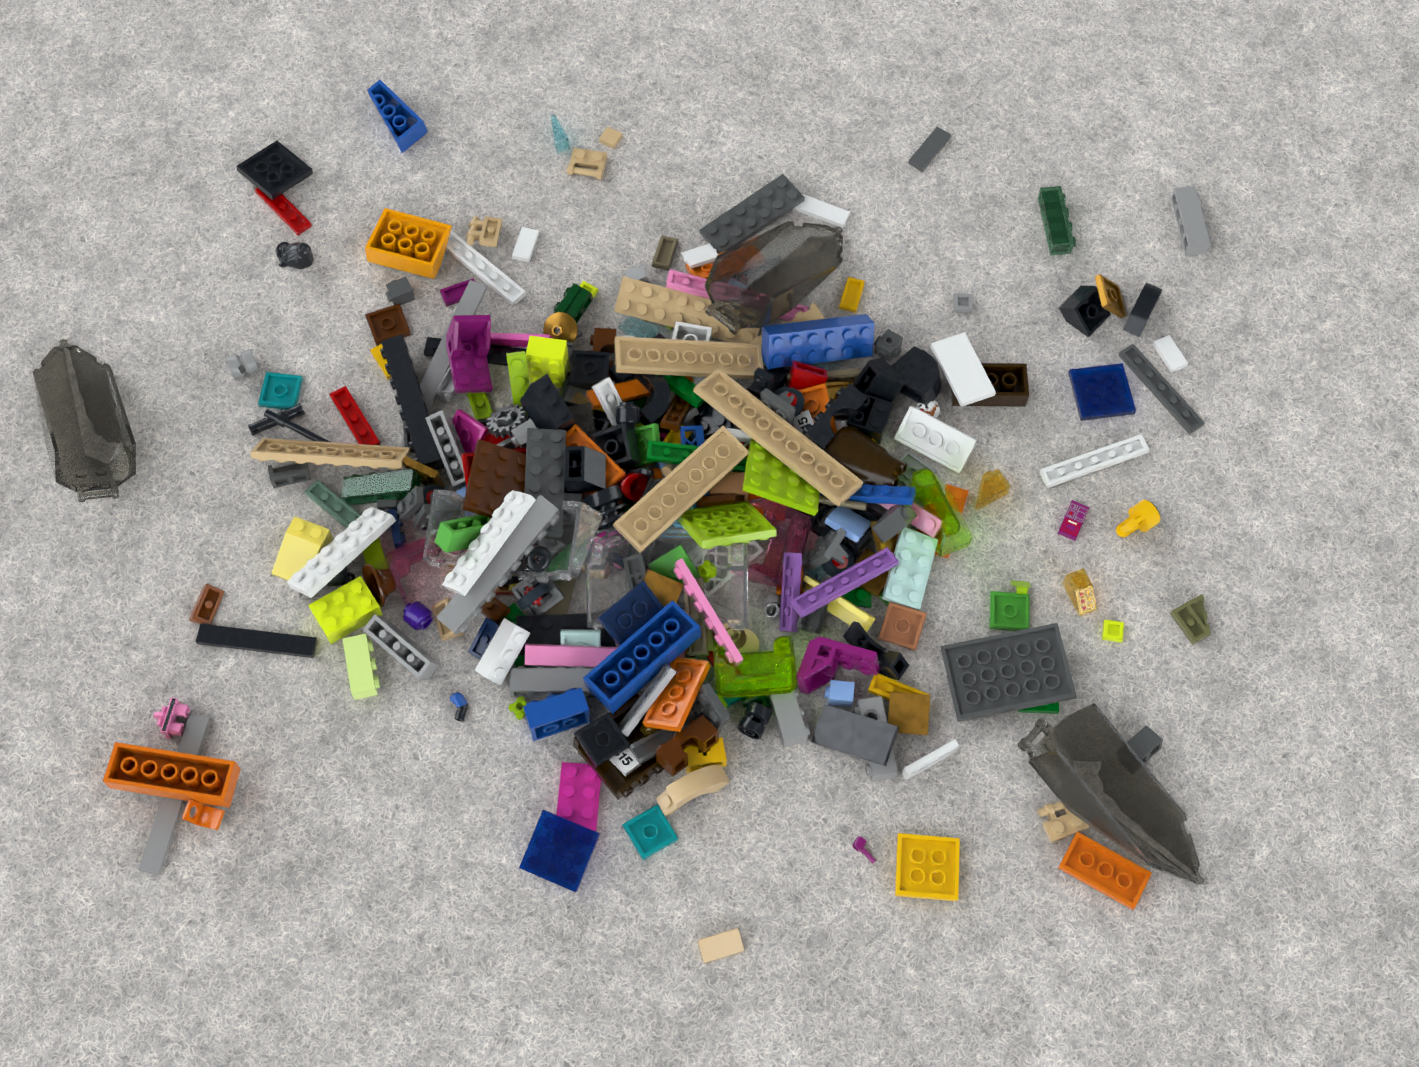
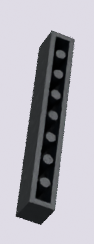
(411, 400)

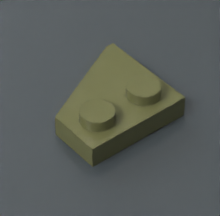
(1192, 619)

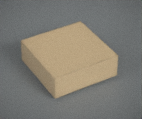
(610, 137)

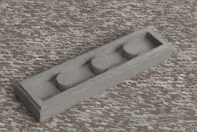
(646, 699)

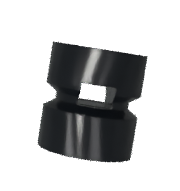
(756, 717)

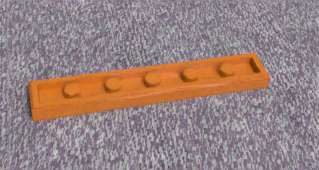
(627, 391)

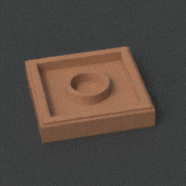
(902, 626)

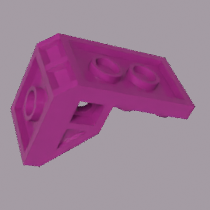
(467, 353)
(826, 652)

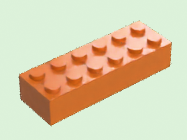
(172, 774)

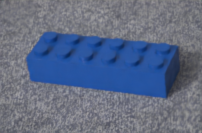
(817, 341)
(642, 656)

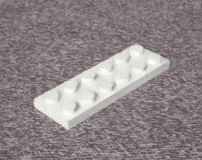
(488, 542)
(340, 551)

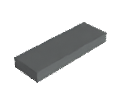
(929, 149)

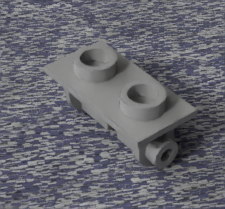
(446, 387)

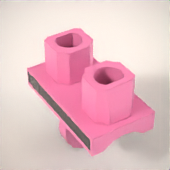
(168, 718)

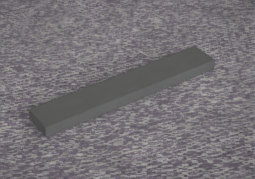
(1161, 389)

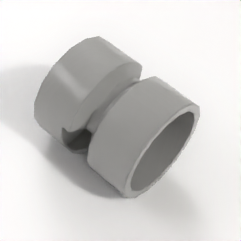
(249, 364)

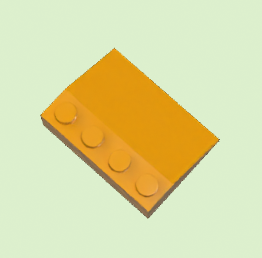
(408, 243)

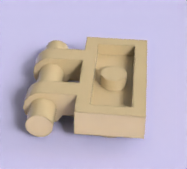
(489, 231)
(1063, 826)

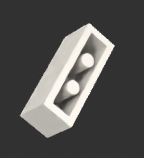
(502, 651)

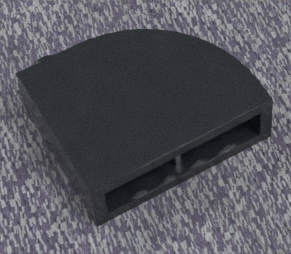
(920, 375)

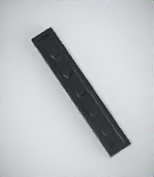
(256, 640)

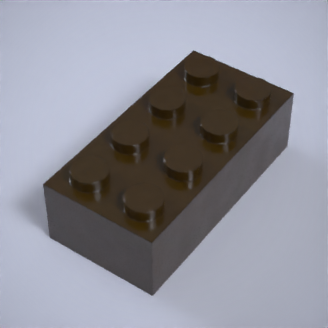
(1009, 382)

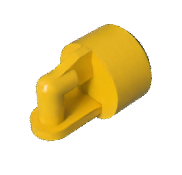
(1141, 516)

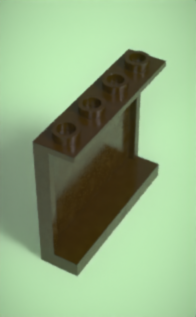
(609, 773)

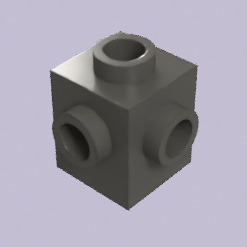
(888, 345)

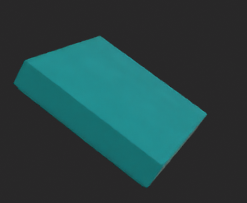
(280, 390)
(650, 832)

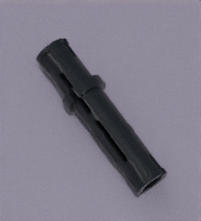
(267, 423)

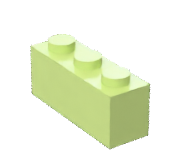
(361, 666)

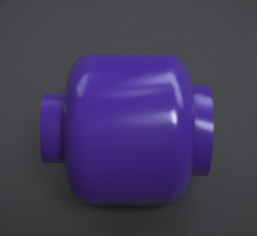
(417, 615)

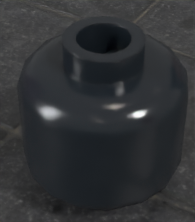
(627, 413)
(545, 556)

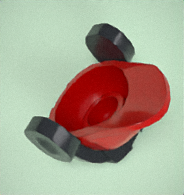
(634, 484)

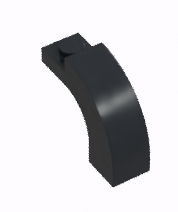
(1142, 309)
(770, 379)
(660, 393)
(891, 663)

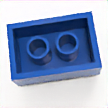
(557, 713)

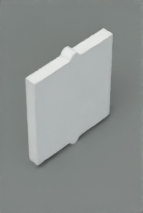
(699, 256)

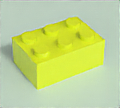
(547, 357)
(345, 609)

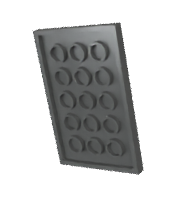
(1008, 672)

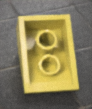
(300, 544)

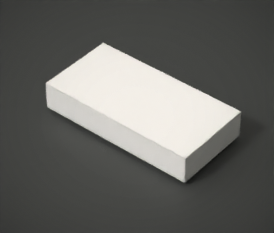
(525, 244)
(1170, 353)

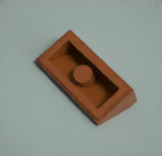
(206, 605)

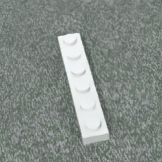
(484, 269)
(1094, 461)

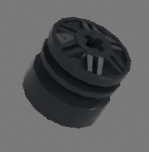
(606, 503)

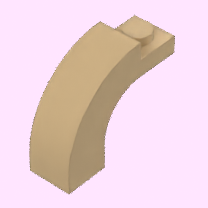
(699, 782)

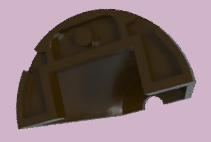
(865, 458)

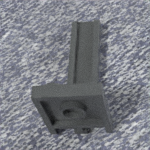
(705, 704)

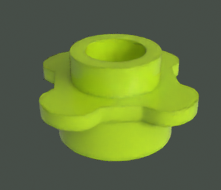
(707, 570)
(519, 713)

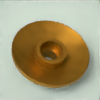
(567, 326)

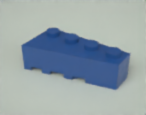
(400, 120)

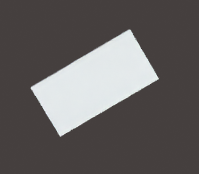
(963, 369)
(935, 439)

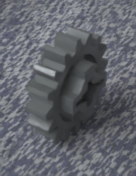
(505, 420)

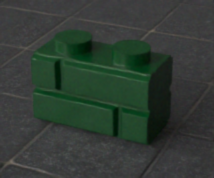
(574, 302)

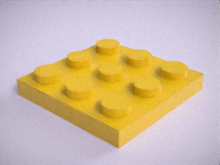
(927, 867)

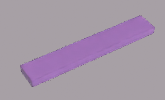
(844, 582)

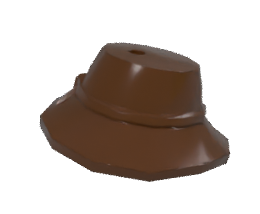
(379, 582)

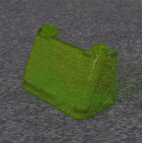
(954, 527)
(759, 673)

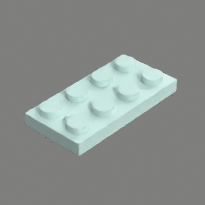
(909, 578)

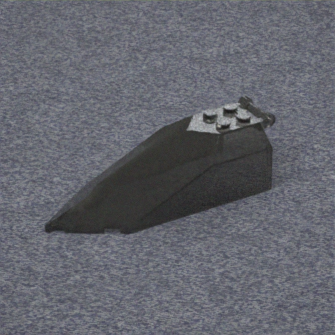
(771, 273)
(84, 423)
(1112, 790)

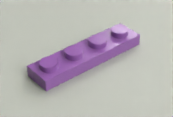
(790, 589)

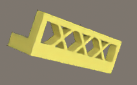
(843, 608)

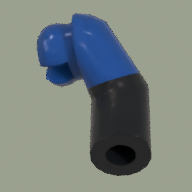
(461, 704)

